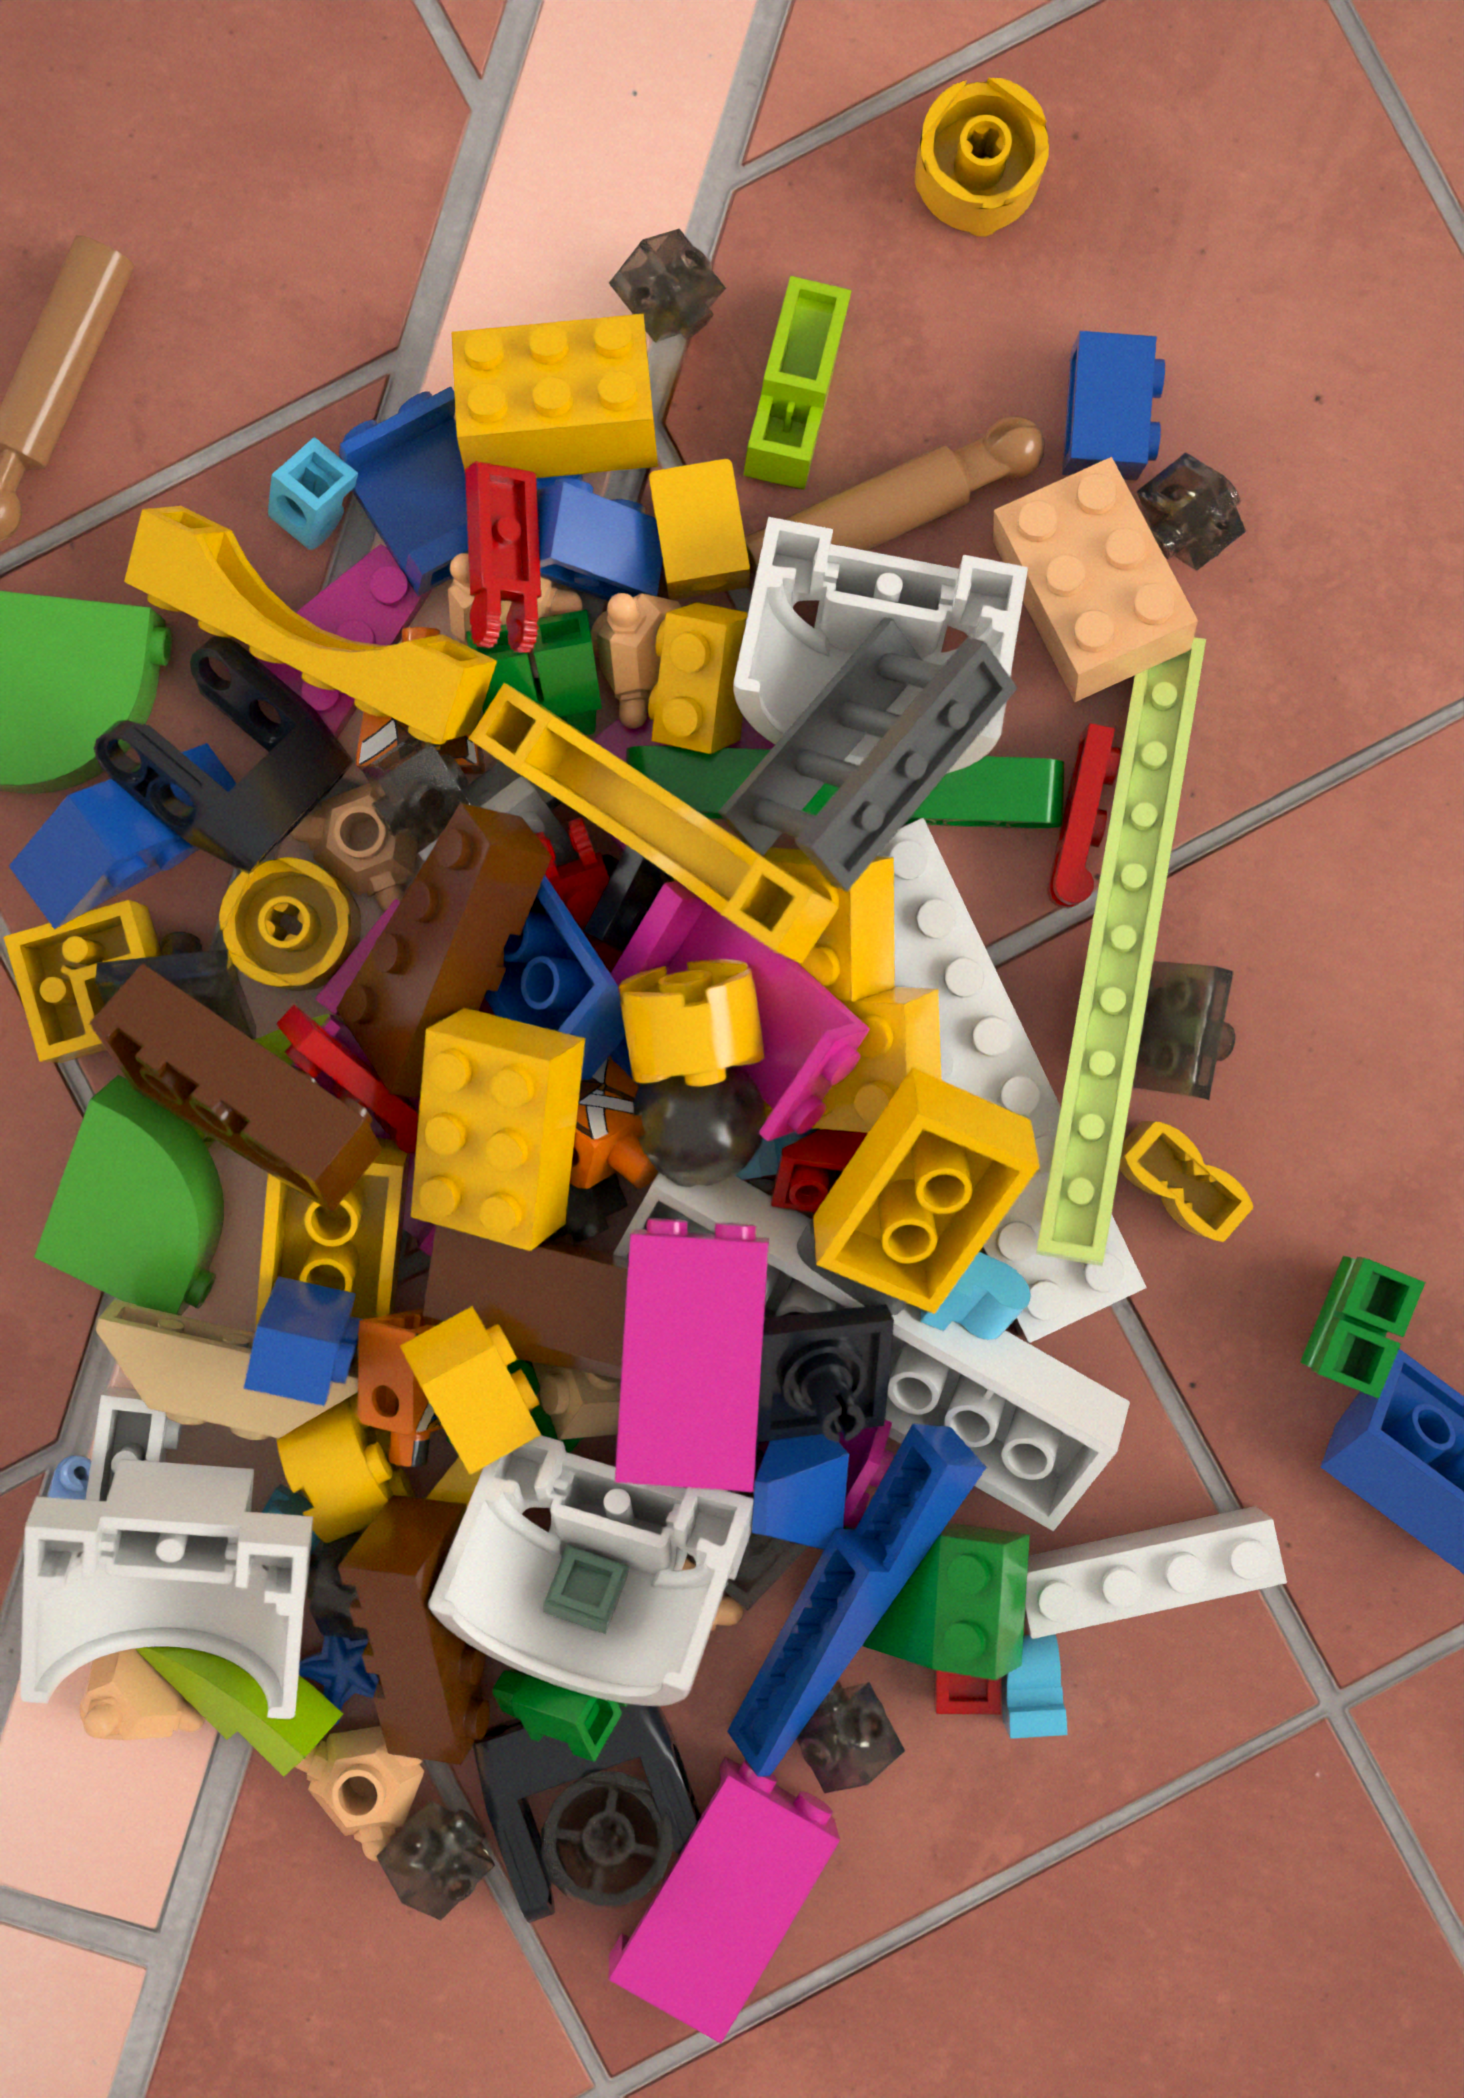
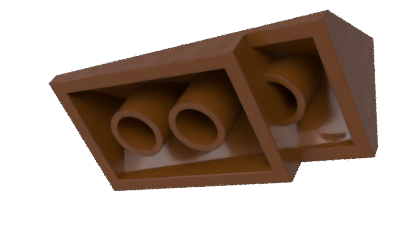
(551, 1302)

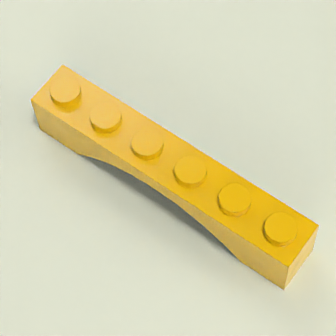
(201, 570)
(655, 824)

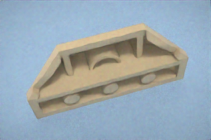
(200, 1372)

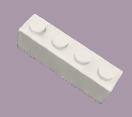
(1151, 1571)

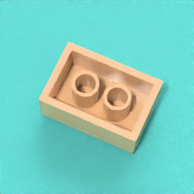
(1095, 579)

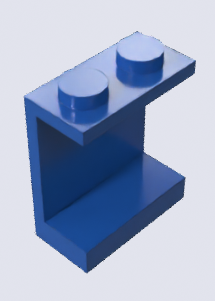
(413, 485)

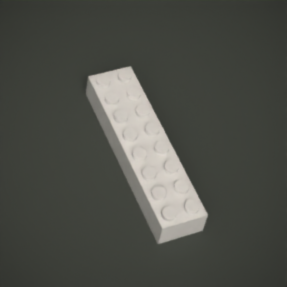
(993, 1059)
(1017, 1408)

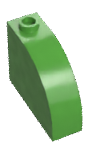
(67, 680)
(137, 1205)

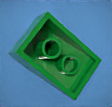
(961, 1605)

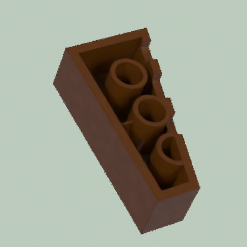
(444, 940)
(235, 1089)
(427, 1674)

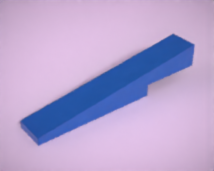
(853, 1589)

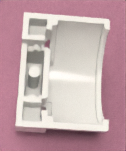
(790, 662)
(166, 1566)
(505, 1566)

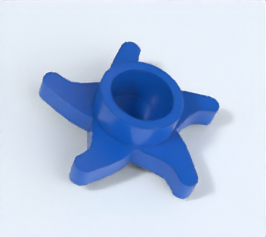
(340, 1670)

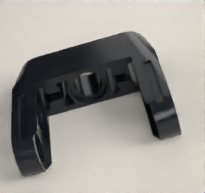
(268, 801)
(518, 1767)

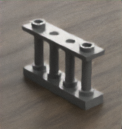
(897, 772)

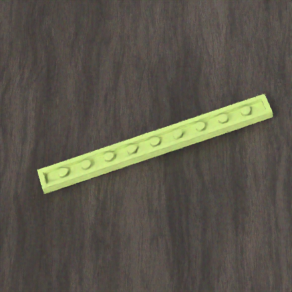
(1119, 961)

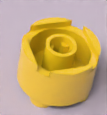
(957, 130)
(256, 940)
(691, 1021)
(341, 1470)

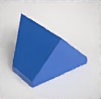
(801, 1490)

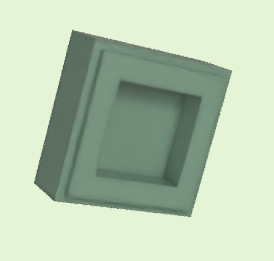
(586, 1589)

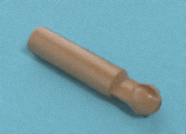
(56, 365)
(920, 488)

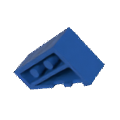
(103, 845)

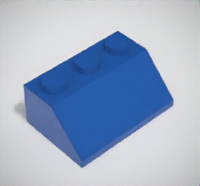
(559, 981)
(1407, 1456)

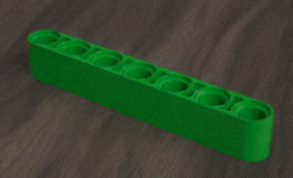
(984, 794)

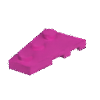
(362, 605)

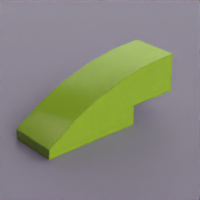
(796, 382)
(236, 1702)

